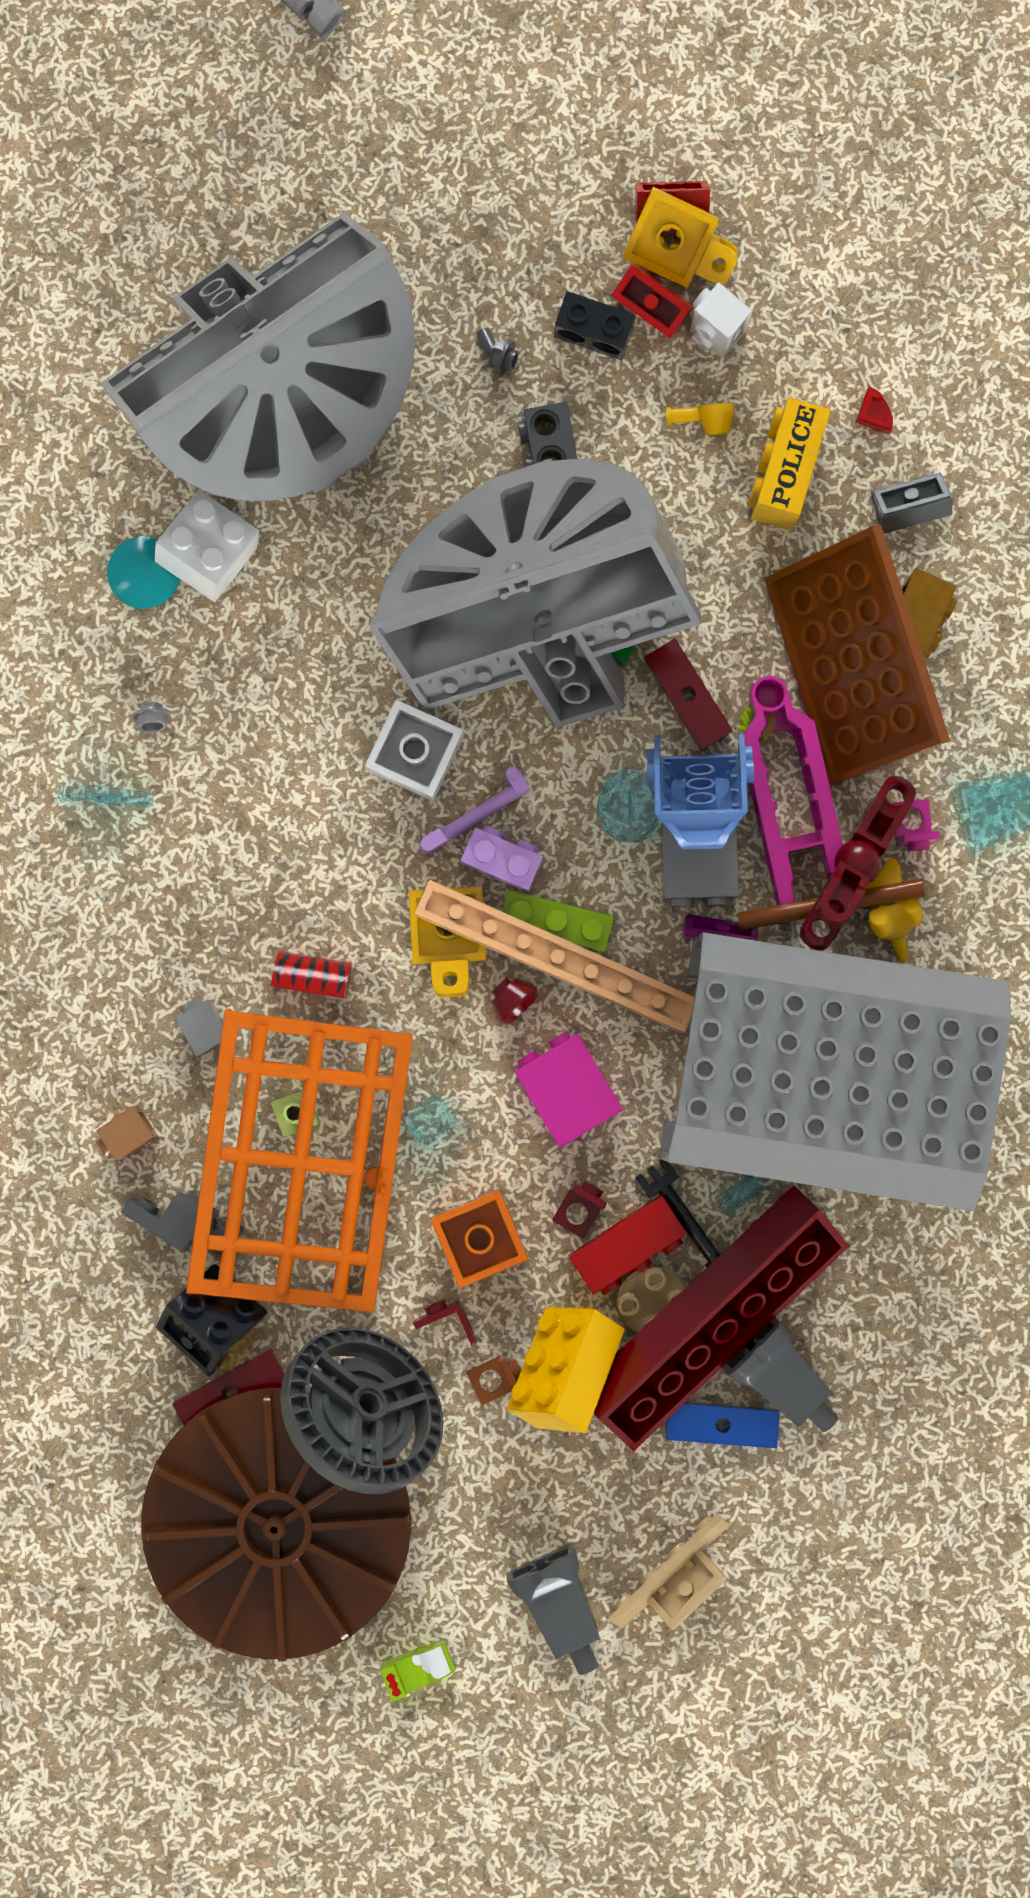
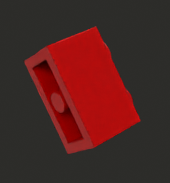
(652, 300)

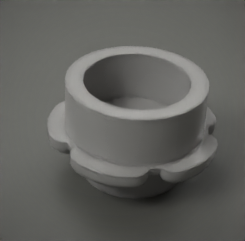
(151, 717)

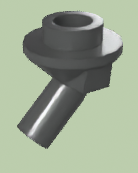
(501, 353)

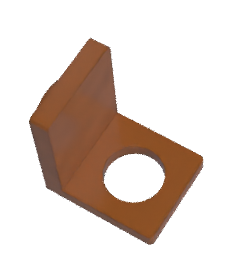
(507, 1370)

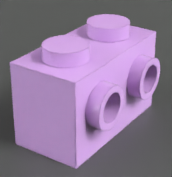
(501, 859)

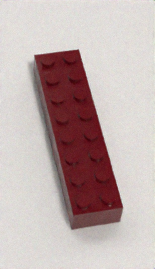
(716, 1316)

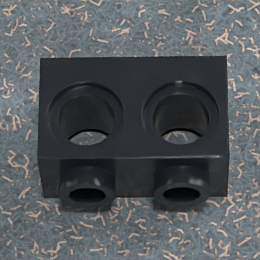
(594, 325)

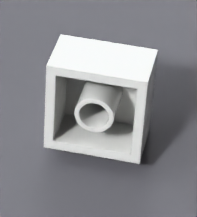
(206, 545)
(414, 750)

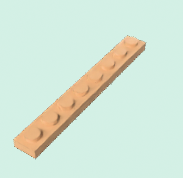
(555, 956)

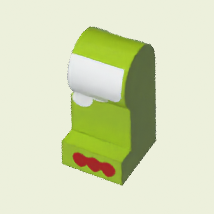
(416, 1669)

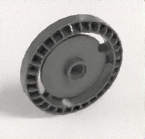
(361, 1410)

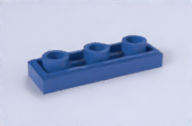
(746, 1425)

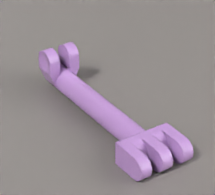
(440, 837)

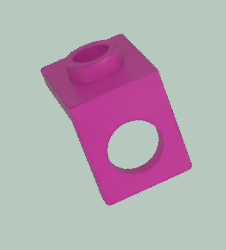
(919, 838)

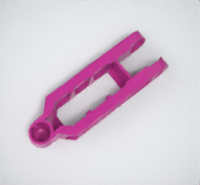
(775, 695)

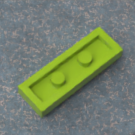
(565, 921)

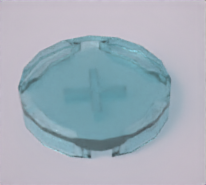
(628, 806)

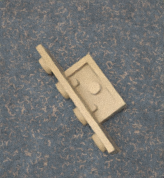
(680, 1583)

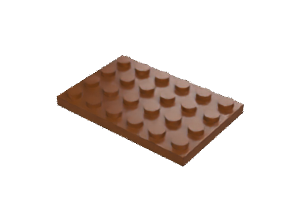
(857, 656)

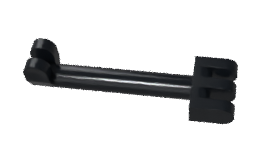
(663, 1186)

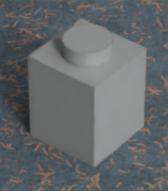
(200, 1025)

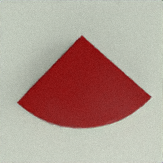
(875, 412)

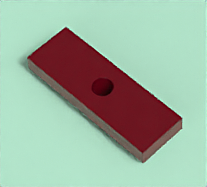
(677, 674)
(257, 1373)

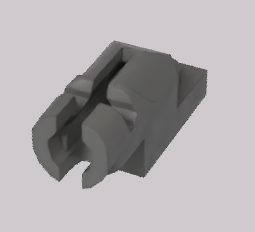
(176, 1223)

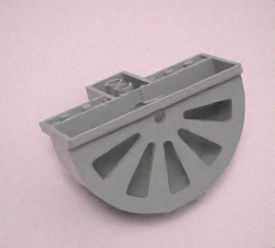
(277, 371)
(535, 586)

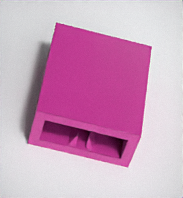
(567, 1088)

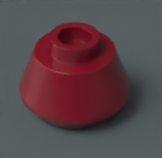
(512, 999)

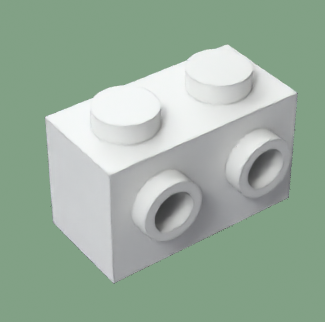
(718, 320)

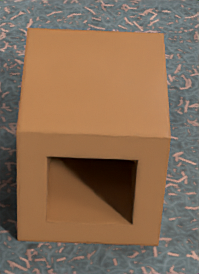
(125, 1134)

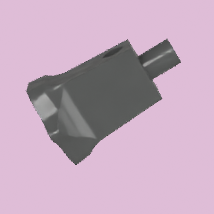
(782, 1377)
(558, 1605)

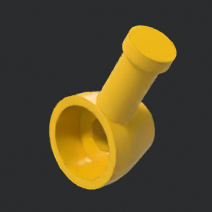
(714, 417)

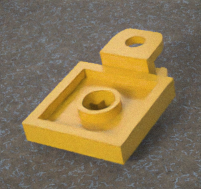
(692, 254)
(445, 953)

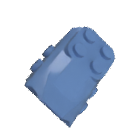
(701, 794)

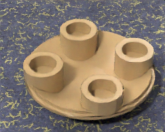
(646, 1295)

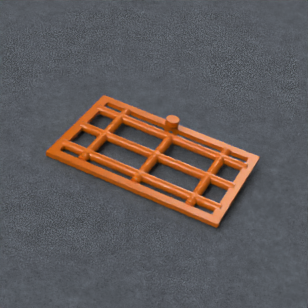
(242, 1155)

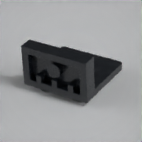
(208, 1324)

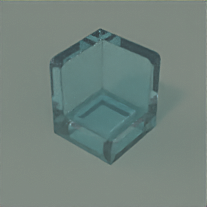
(430, 1120)

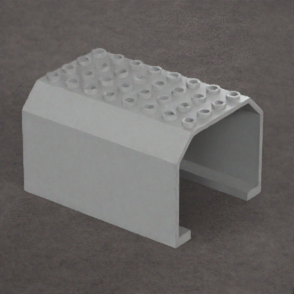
(840, 1072)

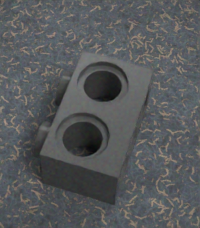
(557, 444)

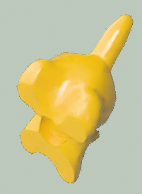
(894, 919)

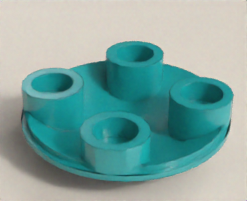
(136, 575)

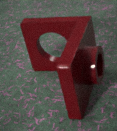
(590, 1198)
(440, 1310)

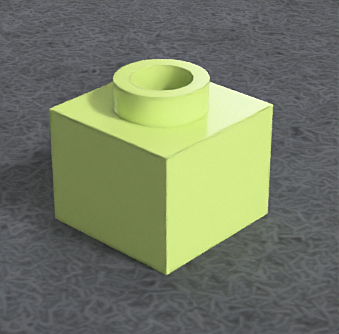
(281, 1109)

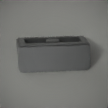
(912, 502)

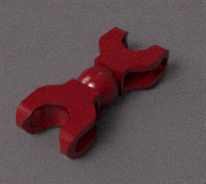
(857, 863)

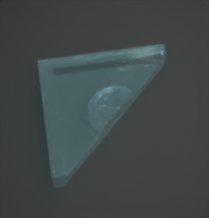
(105, 795)

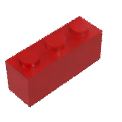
(628, 1246)

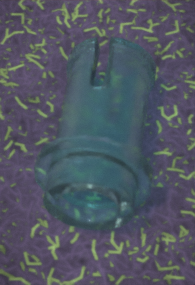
(739, 1194)

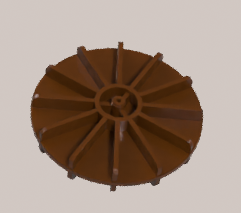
(262, 1544)

